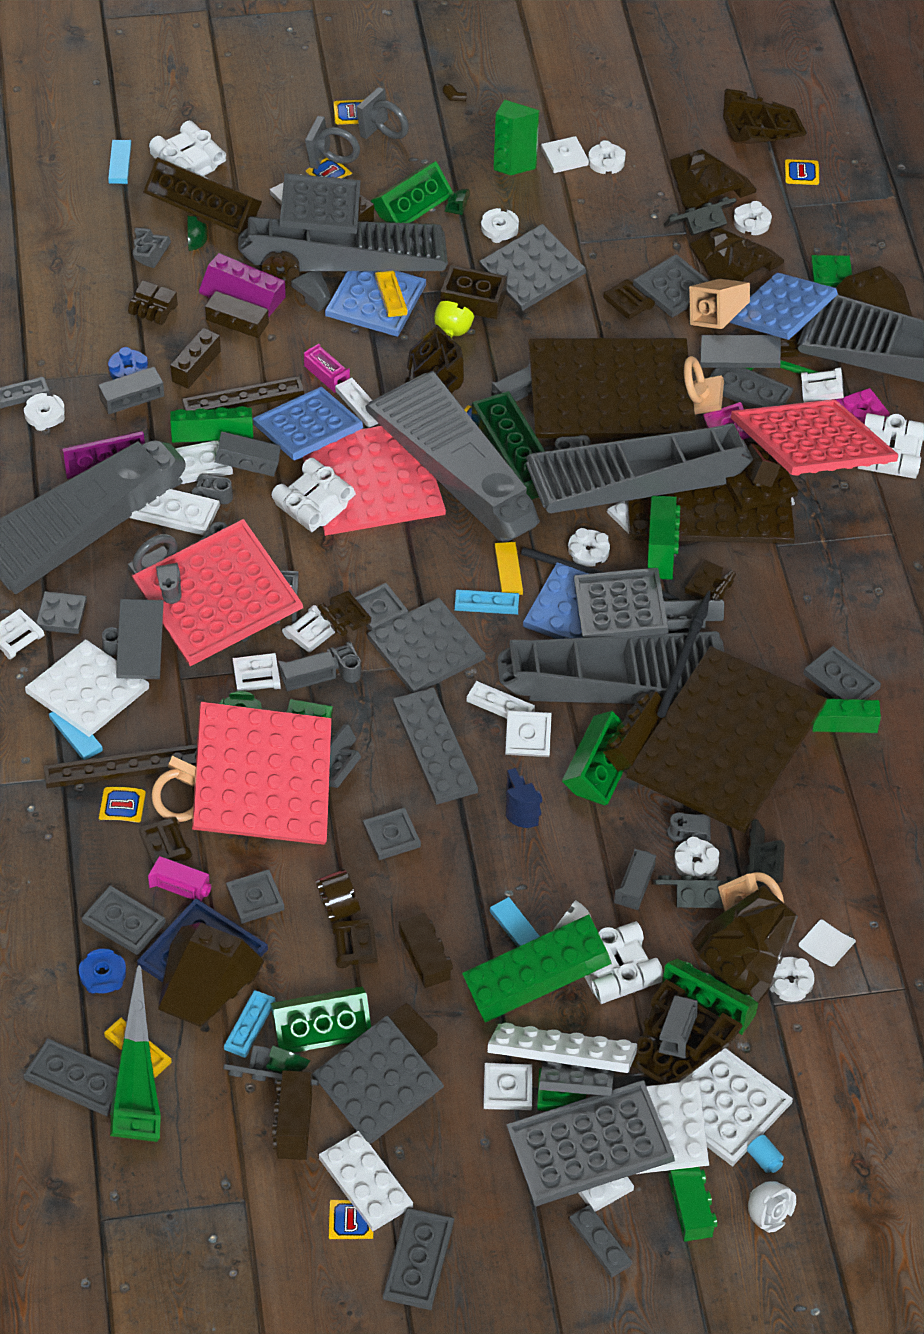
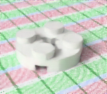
(614, 154)
(752, 210)
(508, 221)
(47, 419)
(595, 539)
(696, 848)
(802, 984)

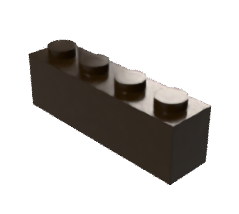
(634, 731)

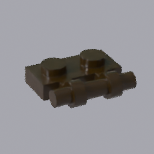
(705, 579)
(349, 609)

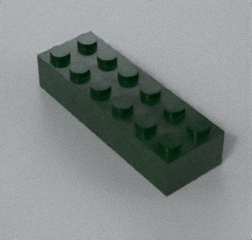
(508, 433)

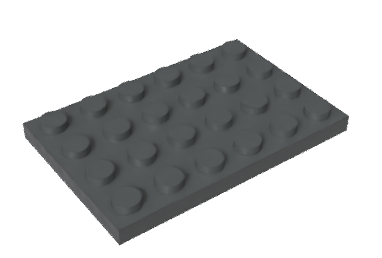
(590, 1143)

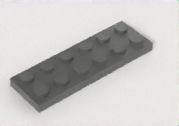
(435, 746)

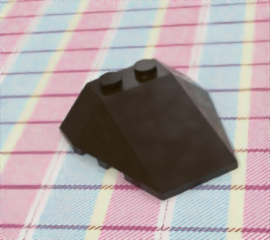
(757, 121)
(877, 288)
(438, 354)
(205, 972)

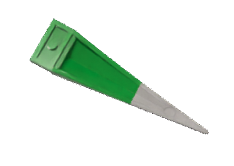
(135, 1101)

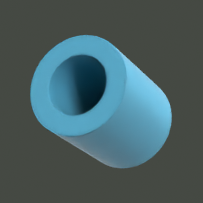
(765, 1154)

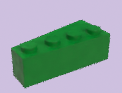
(663, 534)

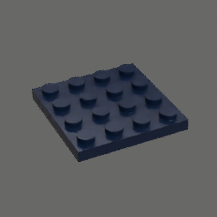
(156, 957)

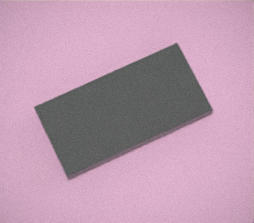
(740, 351)
(752, 388)
(140, 639)
(73, 1076)
(418, 1259)

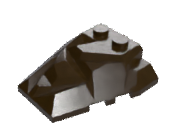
(704, 177)
(732, 256)
(748, 942)
(707, 1038)

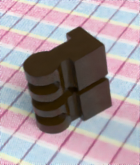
(153, 302)

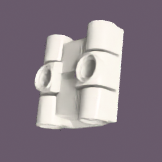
(200, 158)
(907, 443)
(322, 503)
(609, 981)

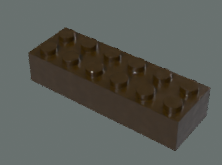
(201, 196)

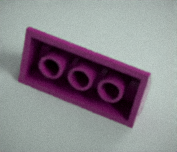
(243, 283)
(86, 455)

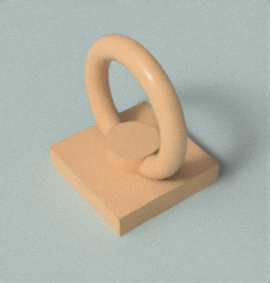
(706, 392)
(182, 771)
(740, 888)

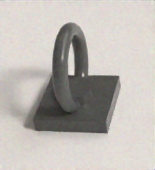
(373, 114)
(319, 143)
(144, 561)

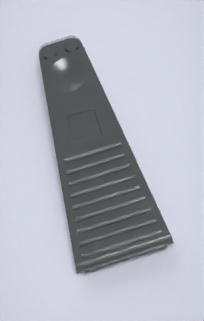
(373, 248)
(866, 338)
(457, 453)
(637, 468)
(83, 509)
(599, 667)

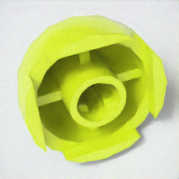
(453, 319)

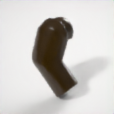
(452, 94)

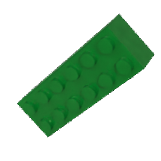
(537, 968)

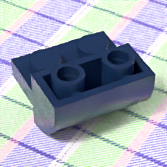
(522, 801)

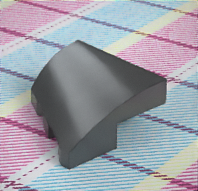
(149, 247)
(314, 289)

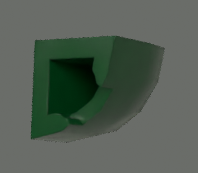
(457, 201)
(196, 233)
(285, 1061)

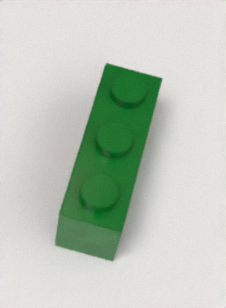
(849, 716)
(692, 1203)

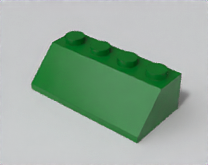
(516, 138)
(413, 195)
(208, 424)
(590, 771)
(711, 993)
(321, 1019)

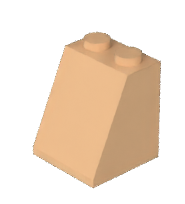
(717, 302)

